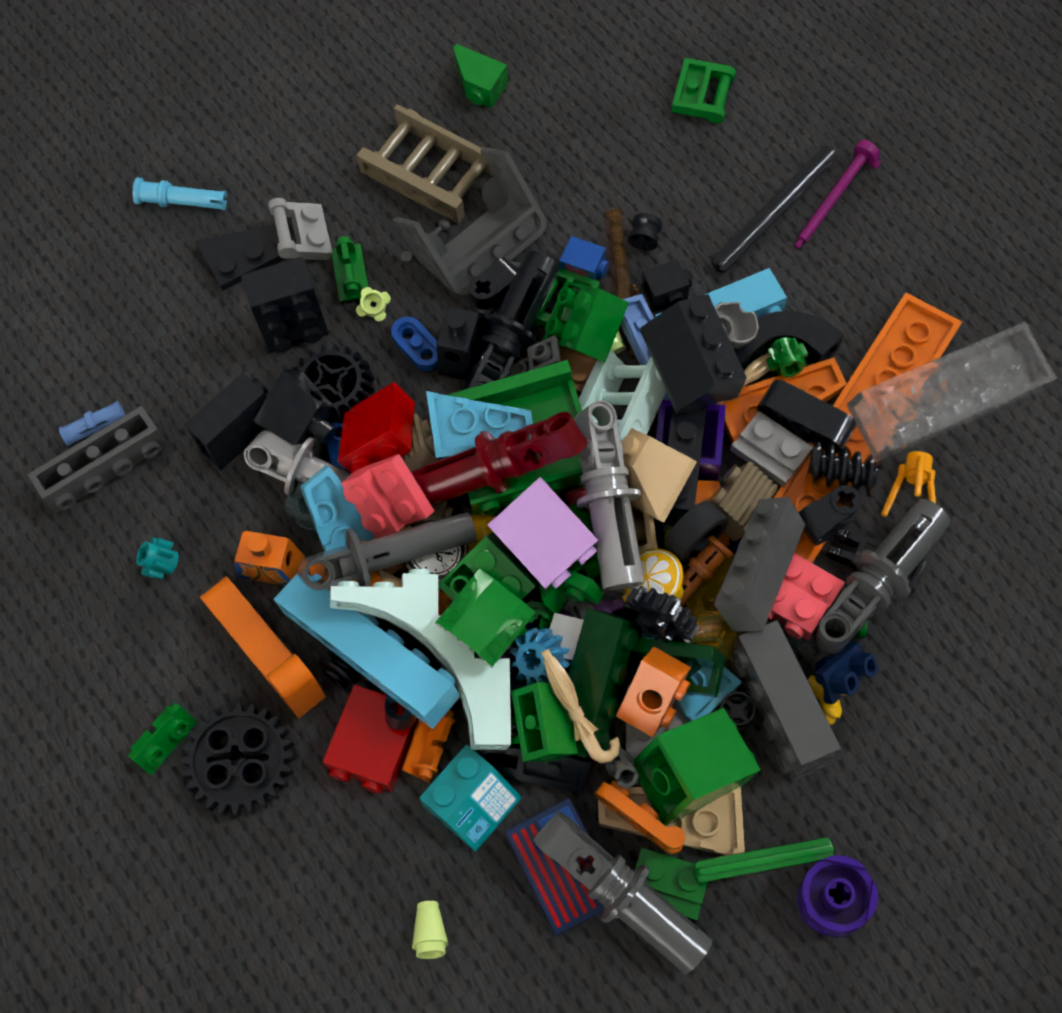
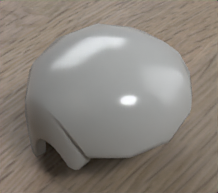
(738, 324)

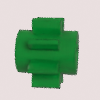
(787, 357)

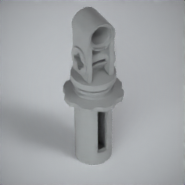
(609, 498)

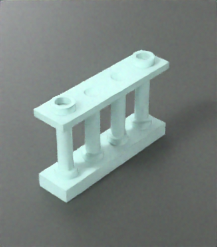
(642, 404)

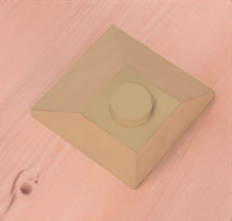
(656, 472)

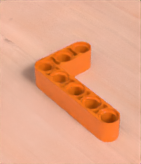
(265, 650)

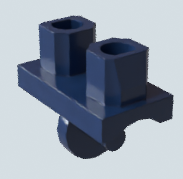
(844, 671)

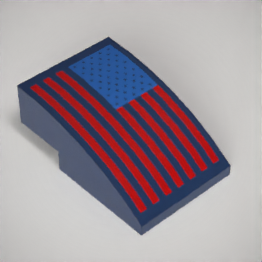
(556, 889)

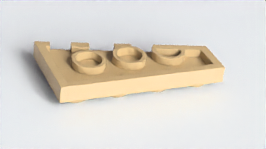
(710, 828)

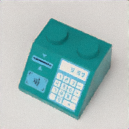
(470, 798)

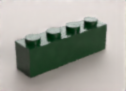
(601, 669)

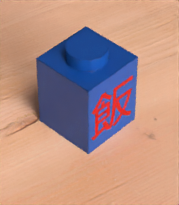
(584, 258)

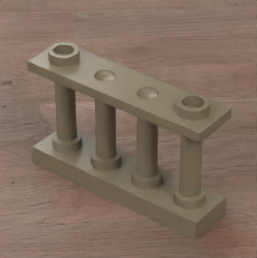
(424, 189)

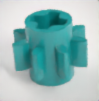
(157, 558)

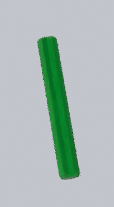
(763, 859)

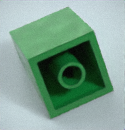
(694, 765)

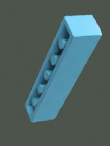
(371, 651)

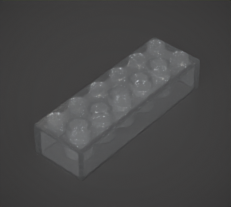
(950, 391)

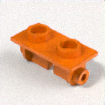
(427, 748)

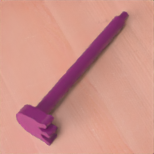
(863, 153)

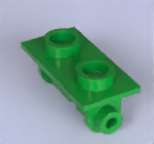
(349, 269)
(171, 729)

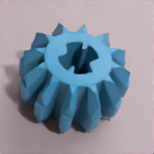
(529, 656)

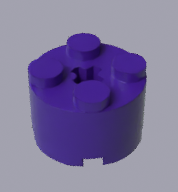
(853, 885)

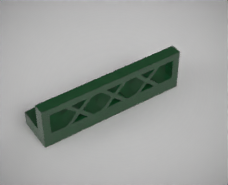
(693, 655)

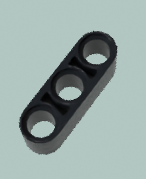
(807, 415)

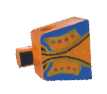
(264, 558)

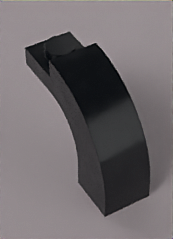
(817, 335)

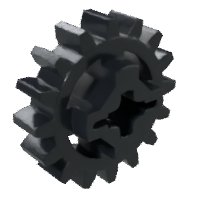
(660, 615)

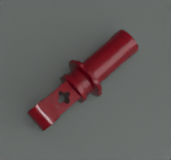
(501, 458)

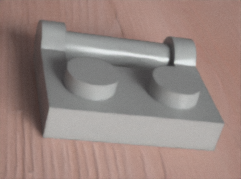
(308, 227)

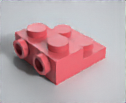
(386, 496)
(804, 598)

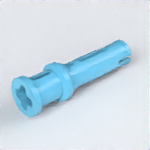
(166, 194)

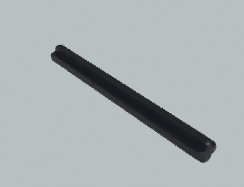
(774, 209)

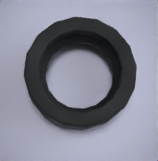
(693, 530)

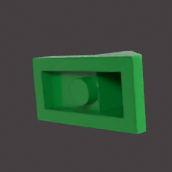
(576, 587)

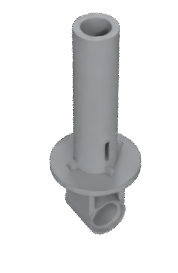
(286, 460)

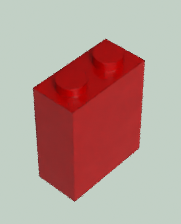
(377, 428)
(366, 745)

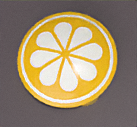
(661, 571)

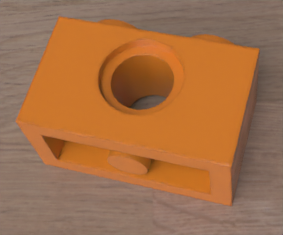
(657, 673)

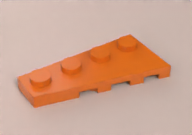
(820, 380)

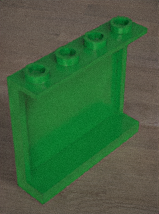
(545, 393)

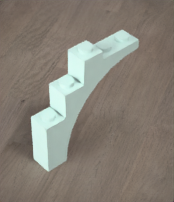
(415, 610)

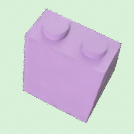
(544, 534)

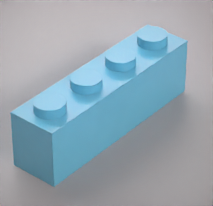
(755, 293)

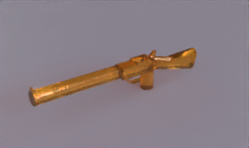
(619, 257)

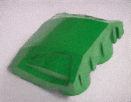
(486, 617)

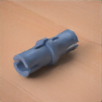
(91, 423)

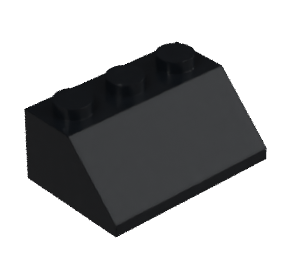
(693, 355)

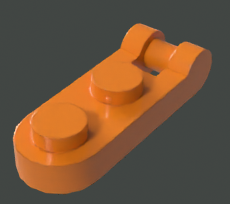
(640, 817)

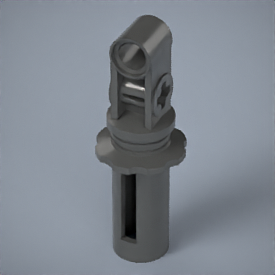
(879, 578)
(624, 893)

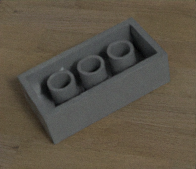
(784, 701)

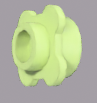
(381, 300)

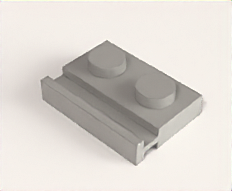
(771, 448)

